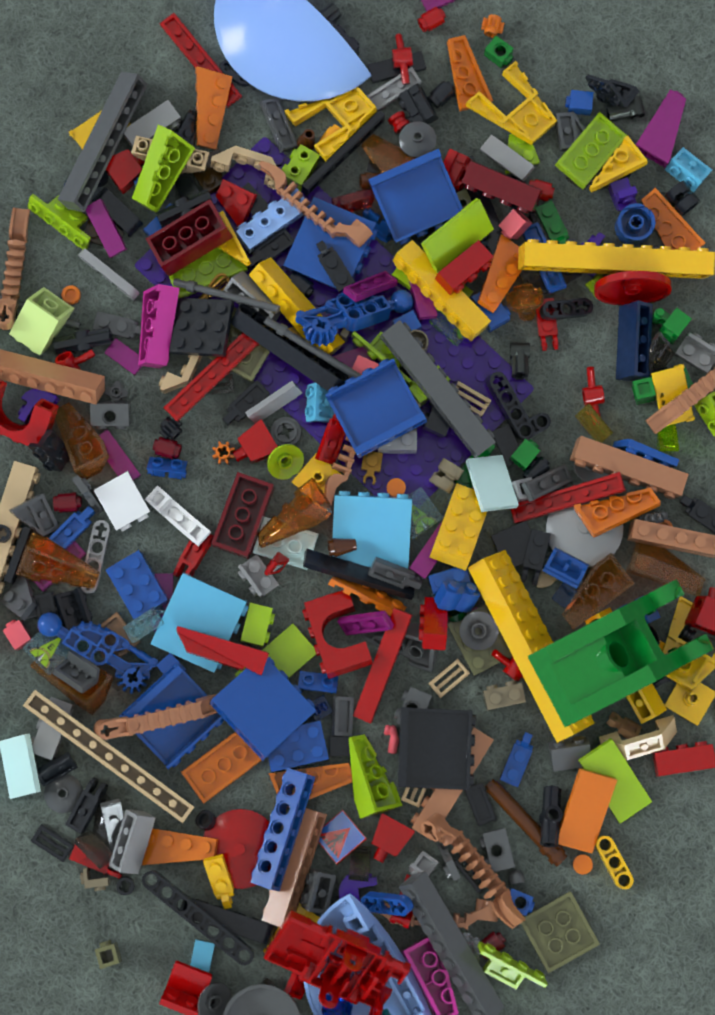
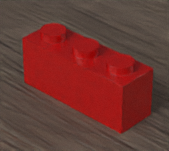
(464, 268)
(434, 625)
(684, 759)

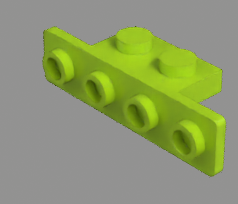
(62, 219)
(378, 350)
(506, 969)

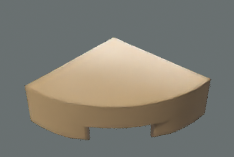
(545, 580)

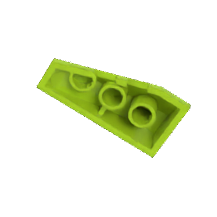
(370, 785)

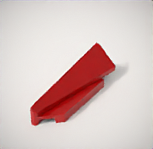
(222, 651)

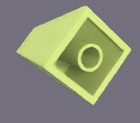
(41, 320)

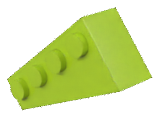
(161, 168)

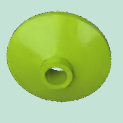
(288, 467)

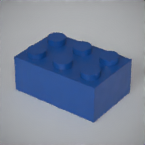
(137, 584)
(301, 748)

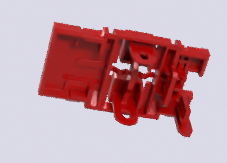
(304, 947)

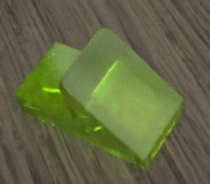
(667, 439)

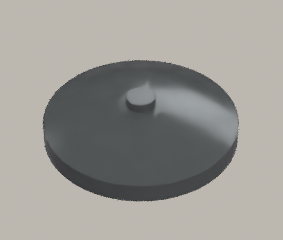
(262, 1001)

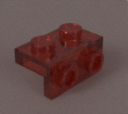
(355, 200)

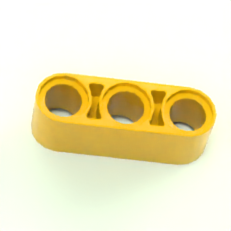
(621, 869)

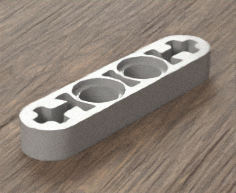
(108, 274)
(98, 557)

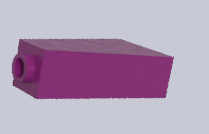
(660, 134)

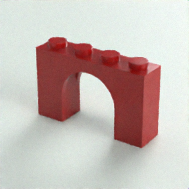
(41, 420)
(335, 660)

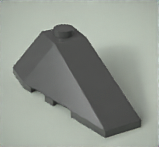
(410, 648)

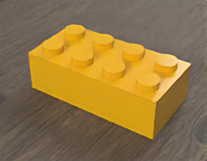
(459, 529)

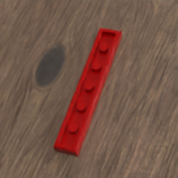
(194, 51)
(210, 377)
(568, 497)
(382, 666)

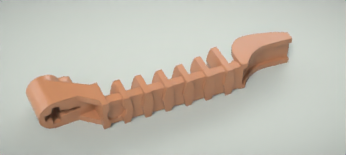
(357, 232)
(13, 275)
(682, 402)
(336, 479)
(159, 719)
(439, 830)
(482, 911)

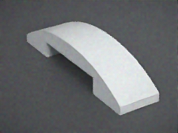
(177, 516)

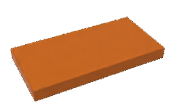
(220, 767)
(586, 810)

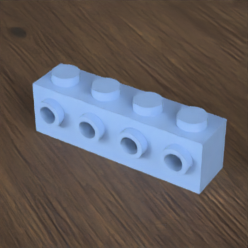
(267, 223)

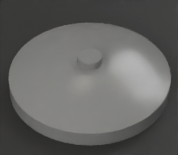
(573, 537)

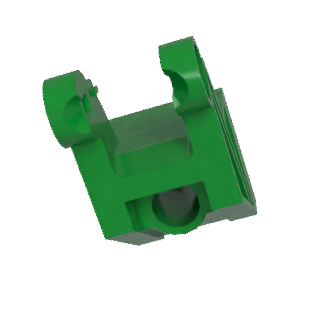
(611, 658)

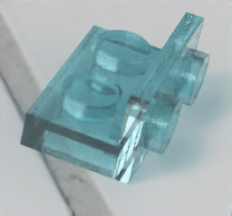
(144, 624)

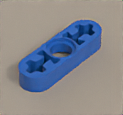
(393, 899)

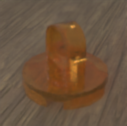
(525, 299)

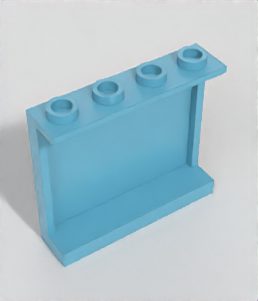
(376, 523)
(200, 609)

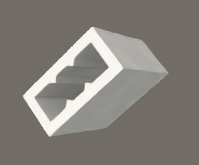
(122, 501)

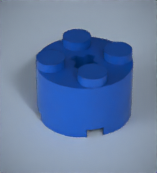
(640, 216)

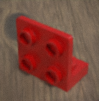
(185, 988)

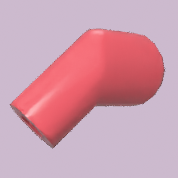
(394, 738)

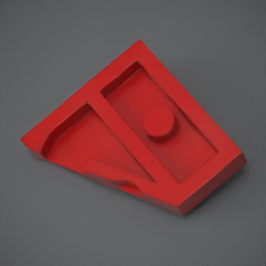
(236, 201)

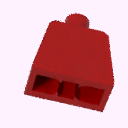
(124, 169)
(255, 444)
(703, 613)
(390, 837)

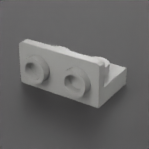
(697, 352)
(253, 571)

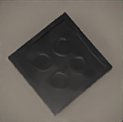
(202, 327)

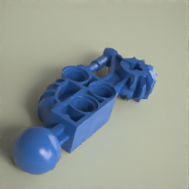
(350, 315)
(51, 625)

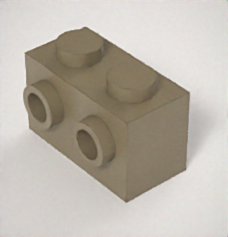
(504, 696)

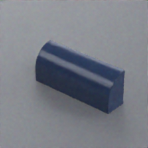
(634, 341)

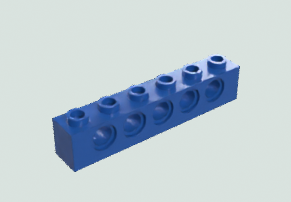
(291, 824)

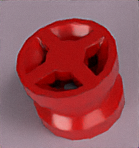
(398, 121)

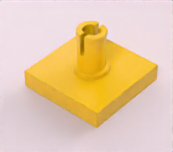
(315, 469)
(690, 704)

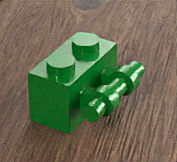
(671, 324)

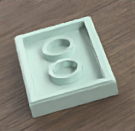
(492, 483)
(291, 547)
(19, 766)

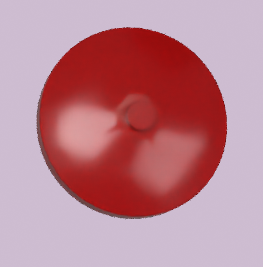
(632, 286)
(239, 841)

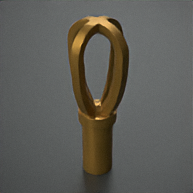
(205, 296)

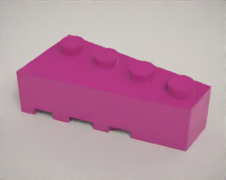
(157, 325)
(431, 977)

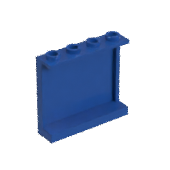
(416, 197)
(304, 251)
(375, 407)
(263, 708)
(172, 741)

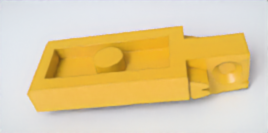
(220, 879)

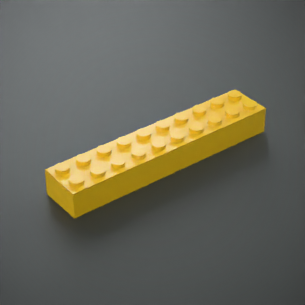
(612, 259)
(521, 630)

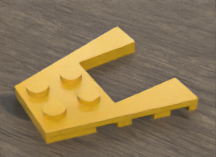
(349, 109)
(526, 121)
(697, 670)

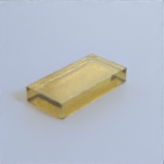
(593, 424)

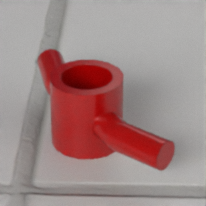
(402, 58)
(67, 359)
(593, 394)
(511, 667)

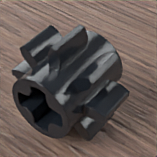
(170, 428)

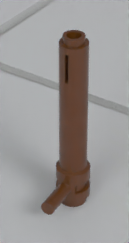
(555, 855)

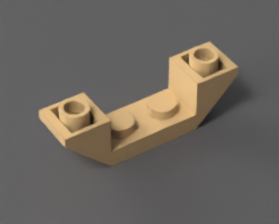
(222, 161)
(196, 162)
(172, 382)
(645, 743)

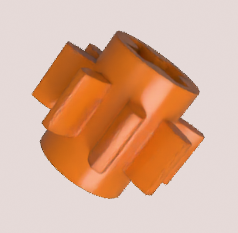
(492, 25)
(221, 447)

